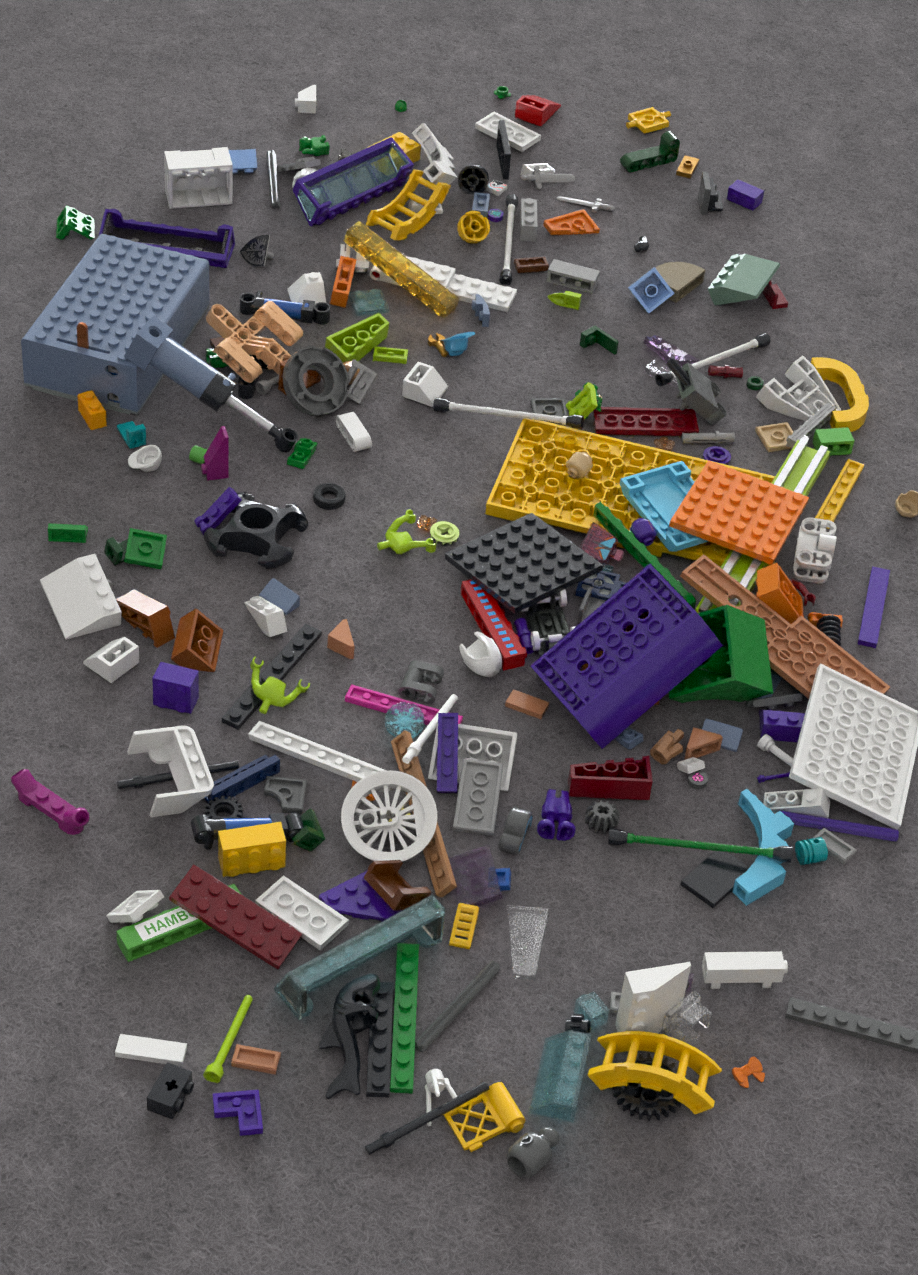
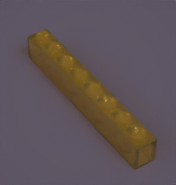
(401, 269)

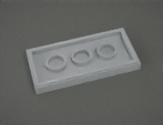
(478, 797)

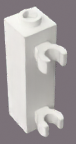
(743, 968)

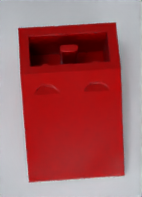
(535, 109)

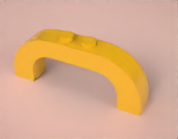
(848, 379)

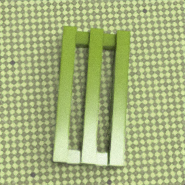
(389, 356)

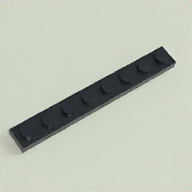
(278, 668)

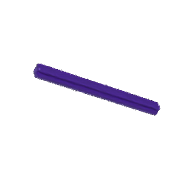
(843, 826)

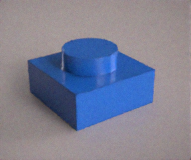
(504, 878)

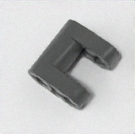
(412, 680)

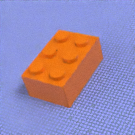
(779, 593)

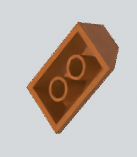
(197, 642)

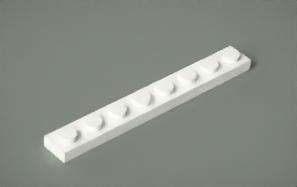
(312, 752)

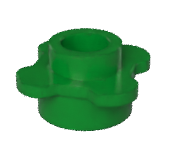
(502, 92)

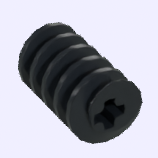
(830, 627)

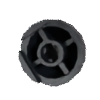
(473, 176)

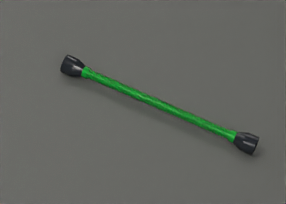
(780, 853)

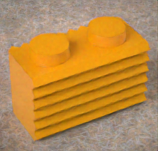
(92, 410)

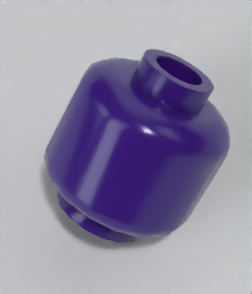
(643, 531)

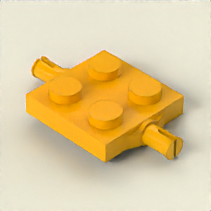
(648, 120)

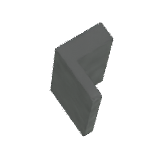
(588, 605)

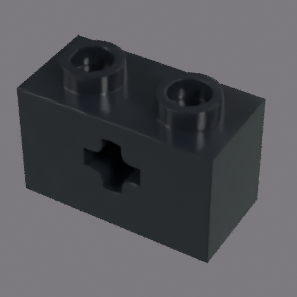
(170, 1090)

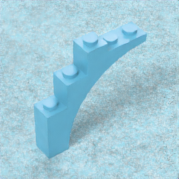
(771, 831)

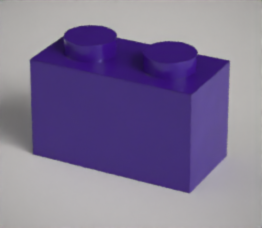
(745, 195)

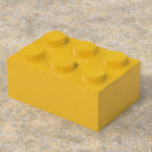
(251, 849)

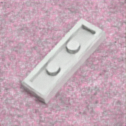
(150, 1050)

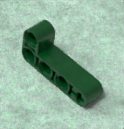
(653, 156)

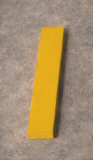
(840, 491)

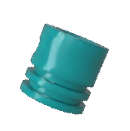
(811, 851)

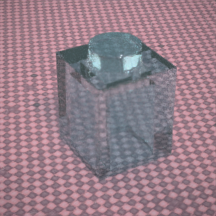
(592, 1008)

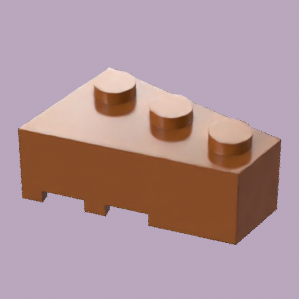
(148, 615)

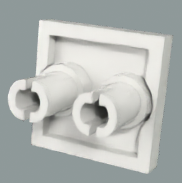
(361, 263)

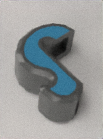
(515, 830)

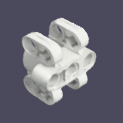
(815, 550)

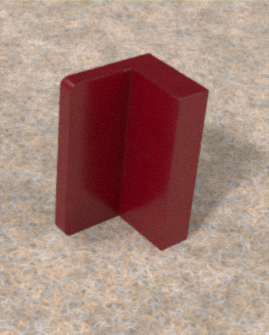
(775, 296)

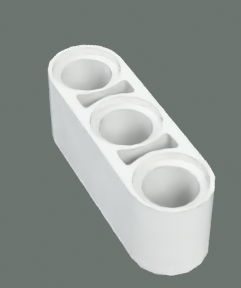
(354, 431)

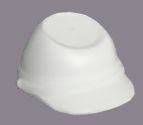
(146, 458)

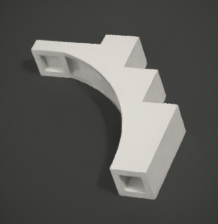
(440, 159)

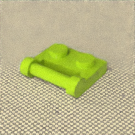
(584, 402)

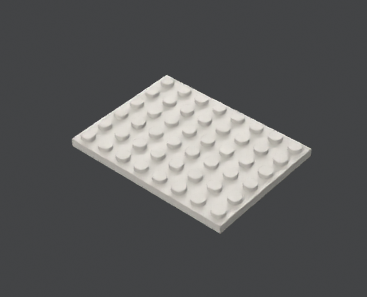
(857, 746)

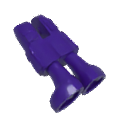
(556, 810)

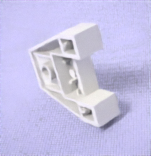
(803, 398)

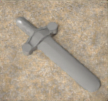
(538, 178)
(597, 205)

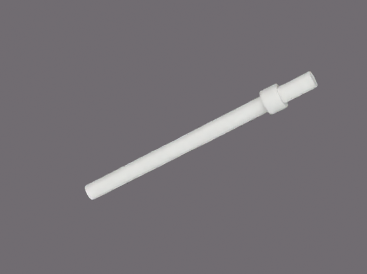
(415, 747)

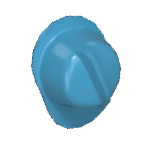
(457, 344)

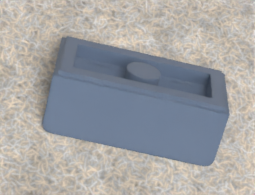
(280, 596)
(731, 734)

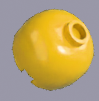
(473, 227)

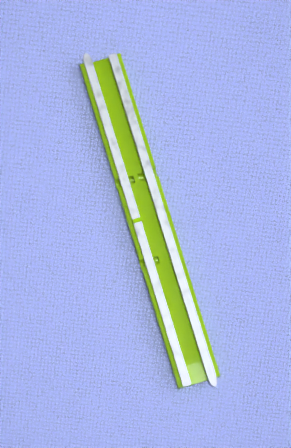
(796, 474)

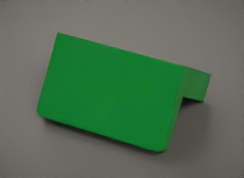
(67, 533)

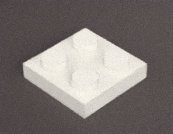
(135, 906)

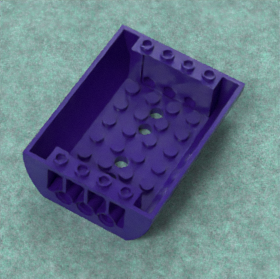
(635, 664)

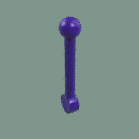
(761, 778)

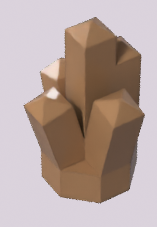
(667, 747)

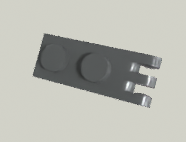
(772, 702)

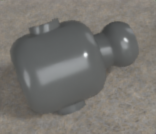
(532, 1152)

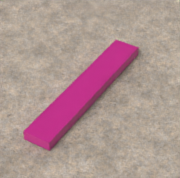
(383, 702)

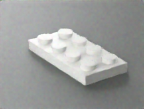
(518, 135)
(303, 912)

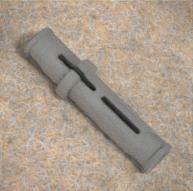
(716, 437)

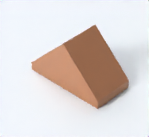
(341, 640)
(702, 743)

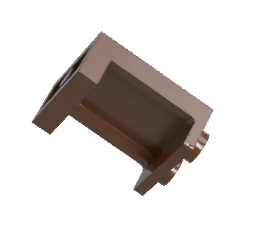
(392, 887)

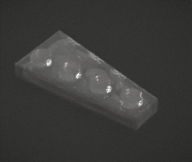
(527, 936)

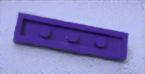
(447, 753)

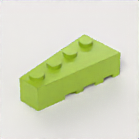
(359, 338)

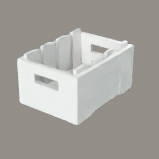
(198, 188)

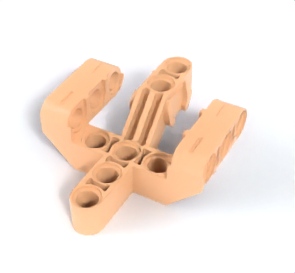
(243, 339)

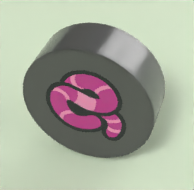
(697, 779)

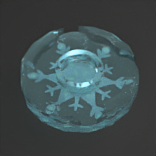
(404, 717)

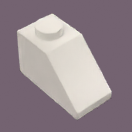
(306, 100)

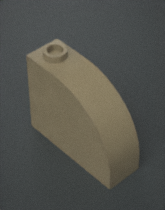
(681, 278)

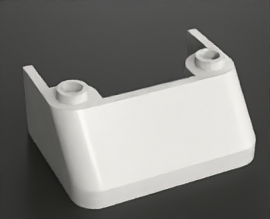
(186, 761)

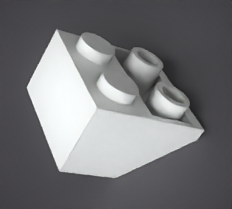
(423, 384)
(114, 659)

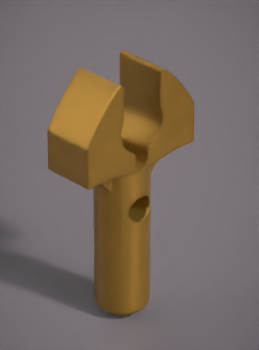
(438, 344)

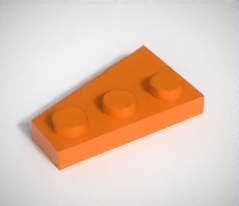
(571, 223)

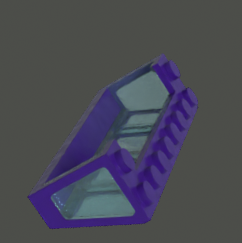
(352, 181)

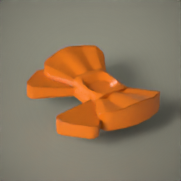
(752, 1067)

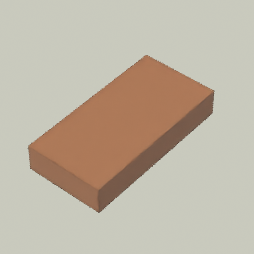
(527, 704)
(256, 1059)

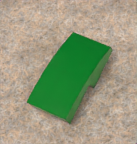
(302, 453)

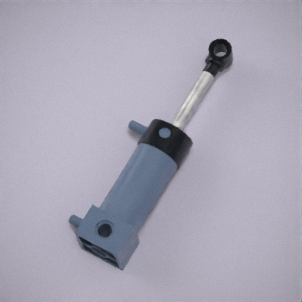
(211, 387)

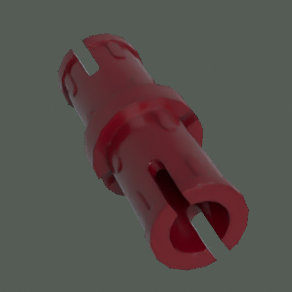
(725, 371)

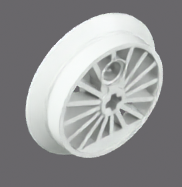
(423, 807)

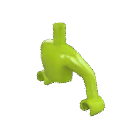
(401, 541)
(272, 690)

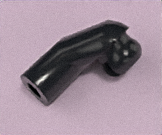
(642, 244)

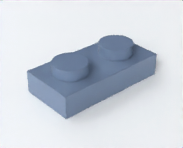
(481, 203)

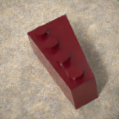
(612, 779)

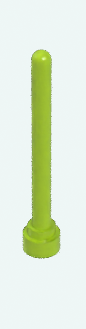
(215, 1070)

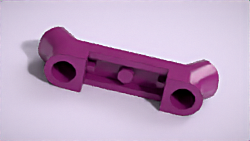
(33, 793)

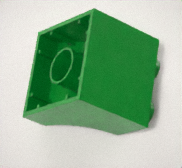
(735, 670)

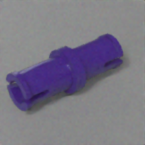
(524, 634)

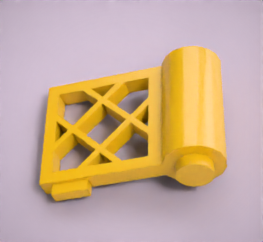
(501, 1110)

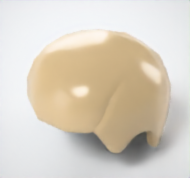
(907, 504)

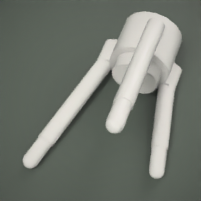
(436, 1084)

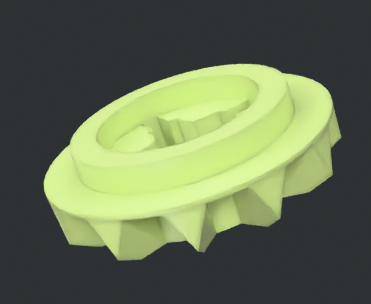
(444, 527)

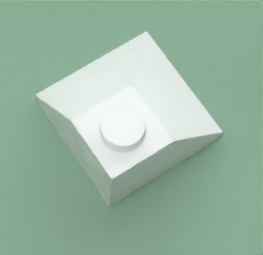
(308, 287)

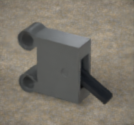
(697, 391)

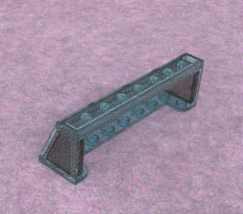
(421, 921)

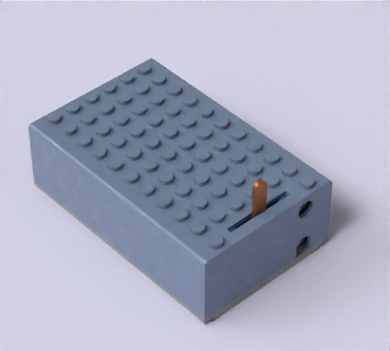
(99, 311)

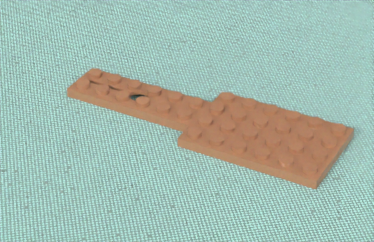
(792, 648)

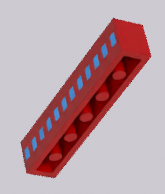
(494, 624)

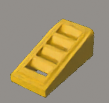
(464, 913)

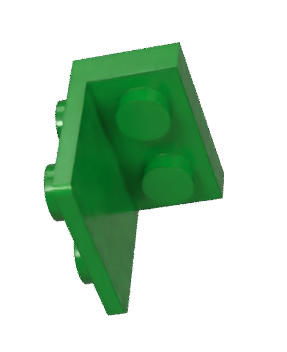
(74, 220)

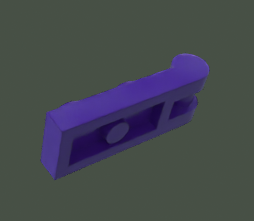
(218, 510)

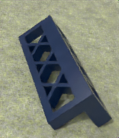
(245, 777)

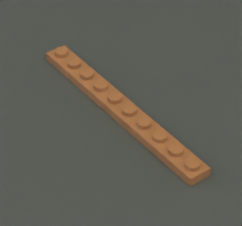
(435, 851)

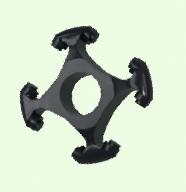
(260, 542)

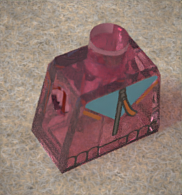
(601, 545)

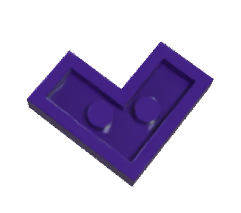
(241, 1104)

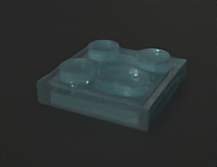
(368, 302)

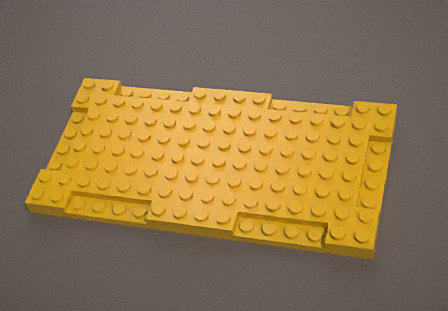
(538, 481)

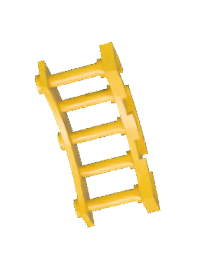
(417, 220)
(653, 1076)

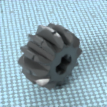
(602, 816)

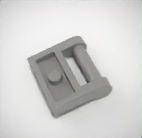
(362, 382)

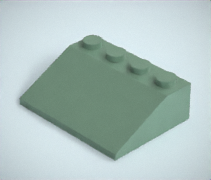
(742, 279)

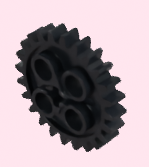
(637, 1097)

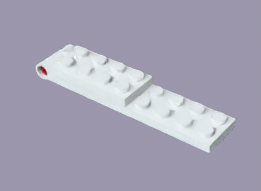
(464, 287)

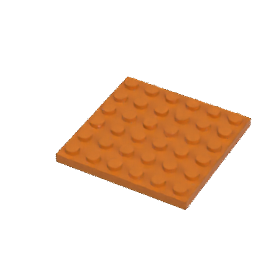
(739, 512)

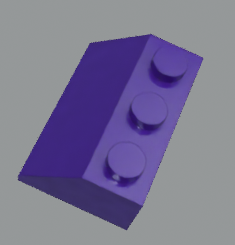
(781, 724)

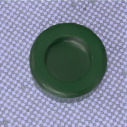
(755, 383)

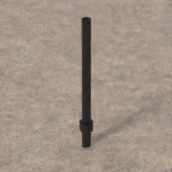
(139, 781)
(387, 1139)

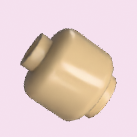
(579, 464)

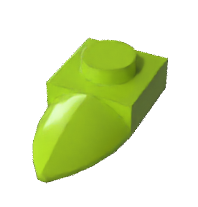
(567, 299)

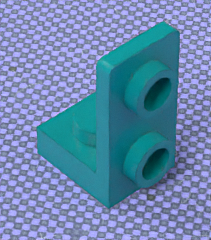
(132, 434)

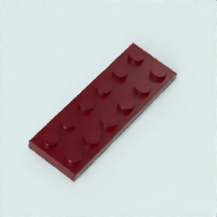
(644, 421)
(235, 916)

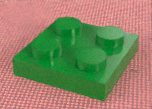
(145, 548)

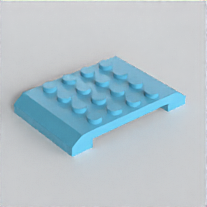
(657, 497)

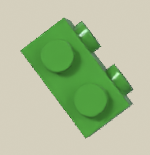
(836, 439)

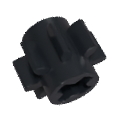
(578, 1023)

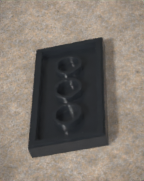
(503, 150)

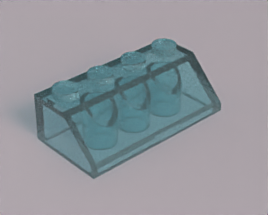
(560, 1075)

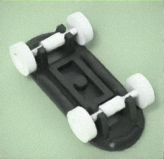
(547, 622)

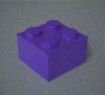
(175, 687)

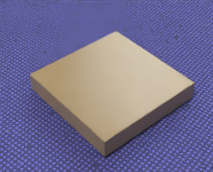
(774, 436)

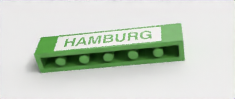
(159, 931)

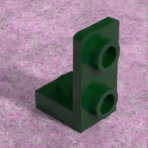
(597, 335)
(115, 551)
(311, 834)

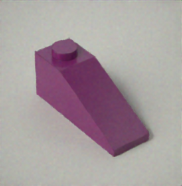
(217, 457)

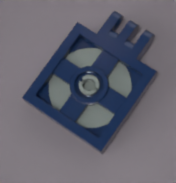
(603, 584)

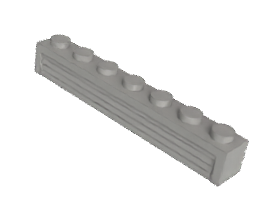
(815, 422)

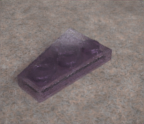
(667, 350)

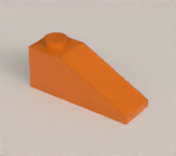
(343, 281)

